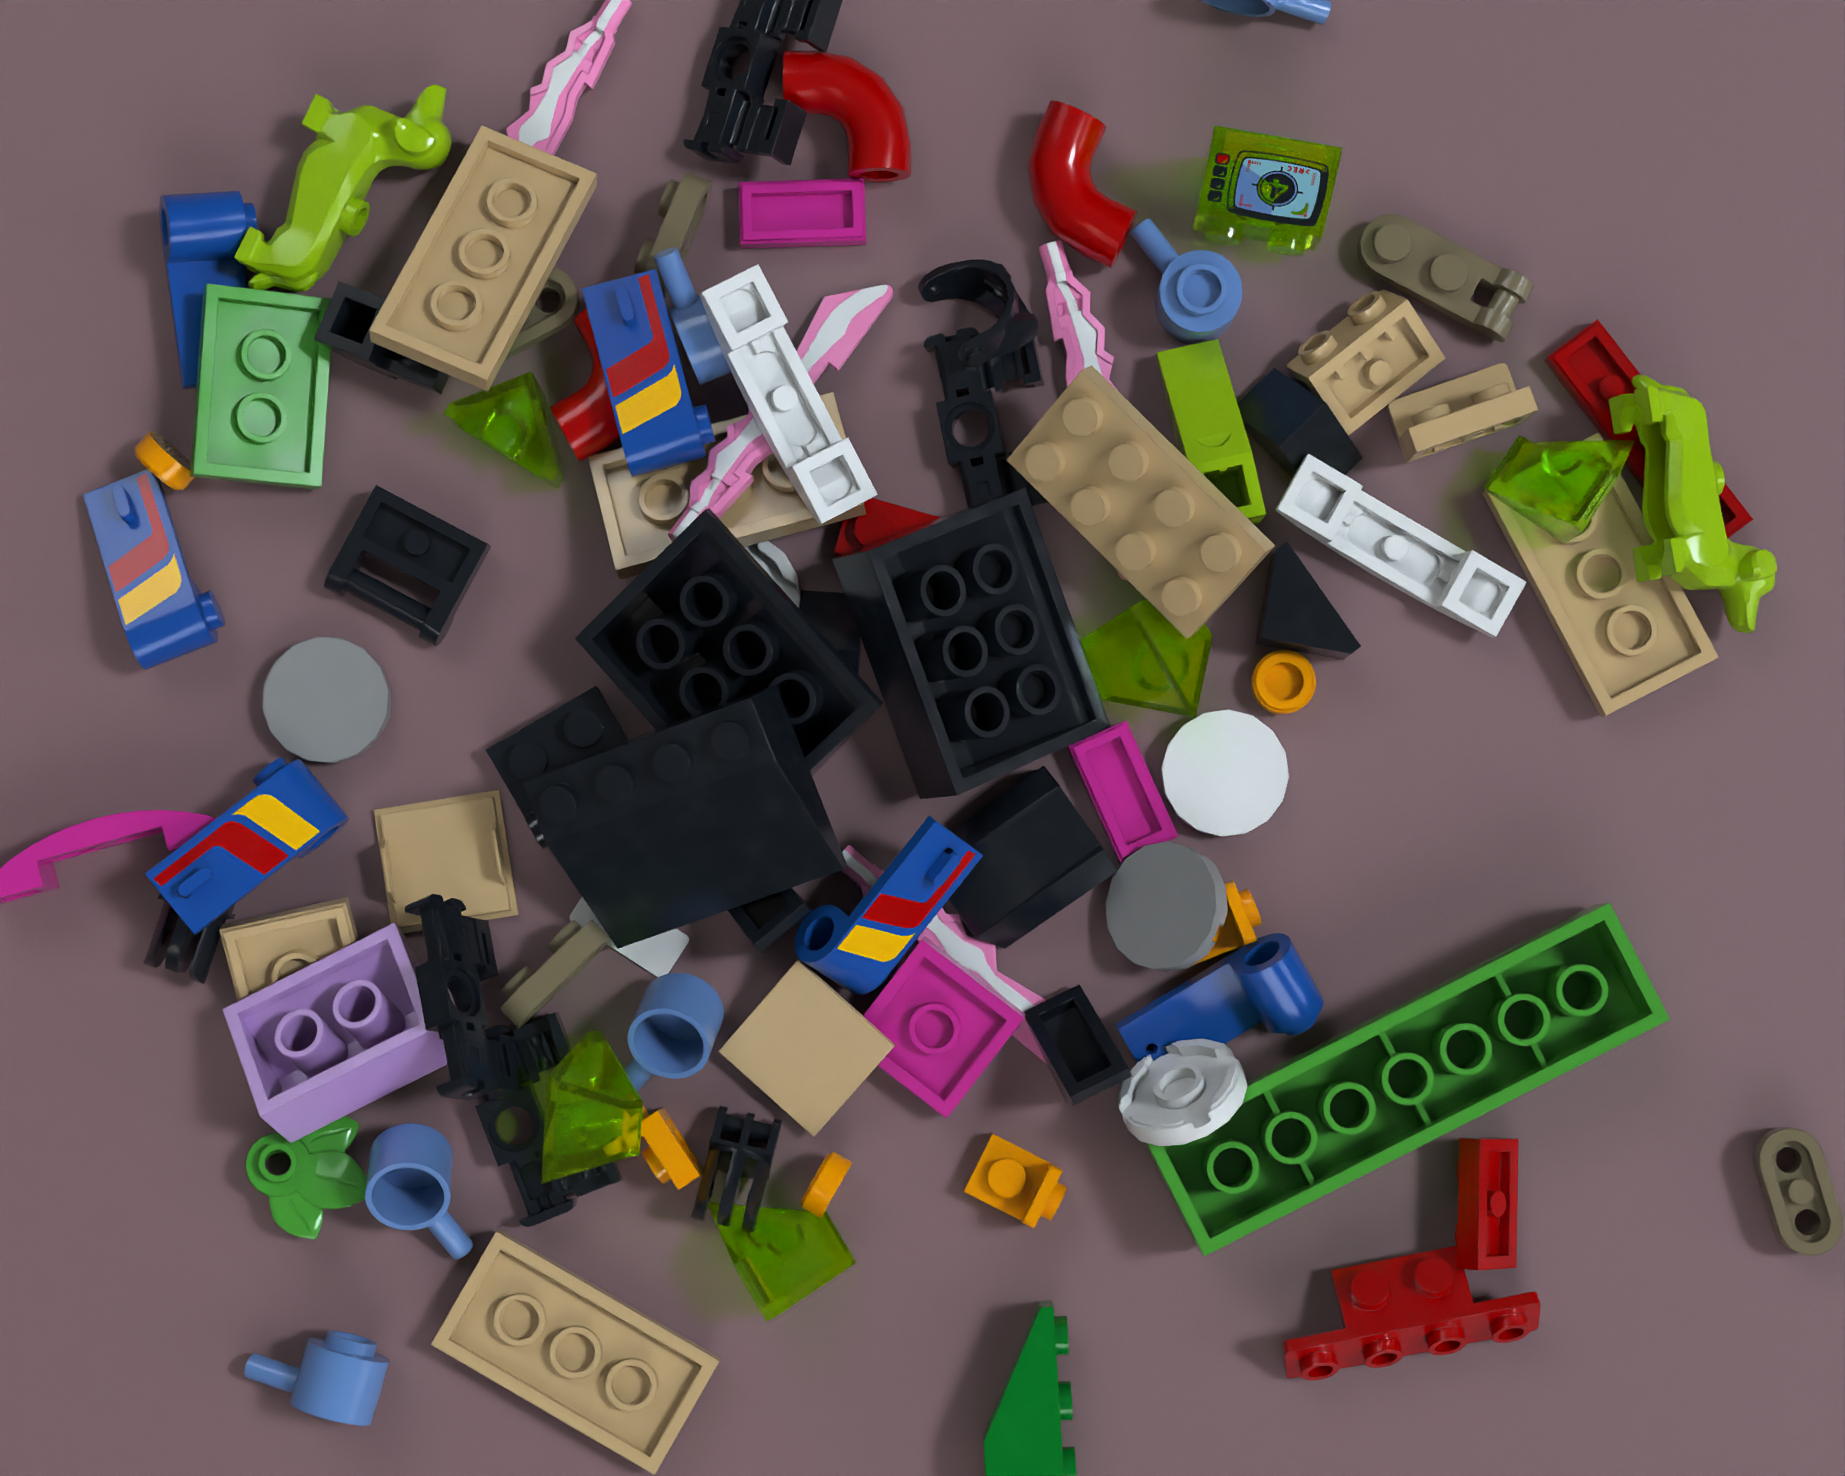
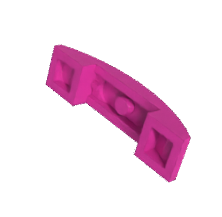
(34, 870)

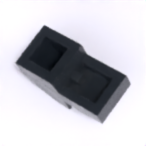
(347, 333)

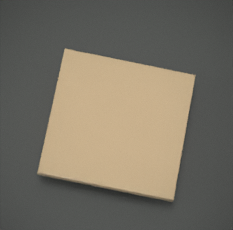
(447, 850)
(806, 1047)

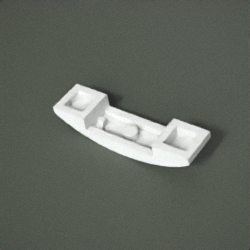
(784, 397)
(1398, 548)

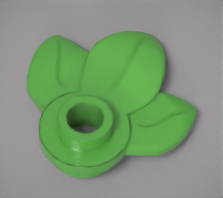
(317, 1179)

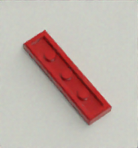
(1596, 370)

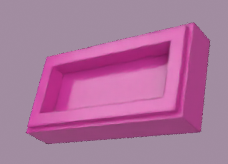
(802, 213)
(1122, 790)

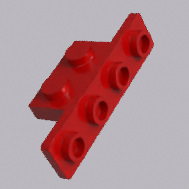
(1406, 1310)

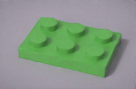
(260, 388)

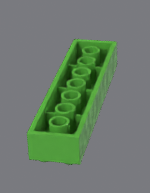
(1413, 1075)

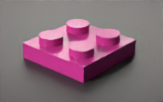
(942, 1026)

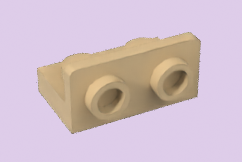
(1367, 358)
(1459, 411)

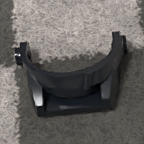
(992, 288)

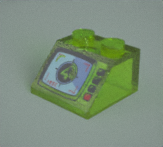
(1265, 190)

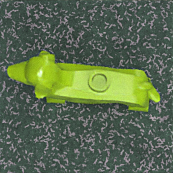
(334, 181)
(1684, 503)

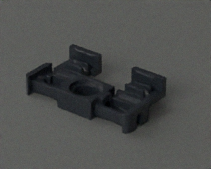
(728, 114)
(980, 470)
(458, 960)
(533, 1054)

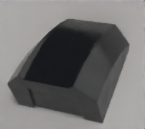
(1032, 861)

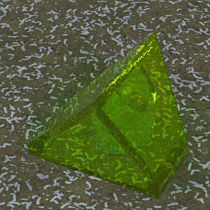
(514, 423)
(1558, 481)
(1148, 662)
(589, 1111)
(784, 1256)

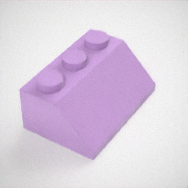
(335, 1035)

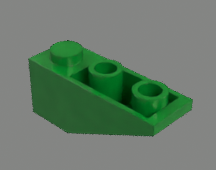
(1026, 1420)

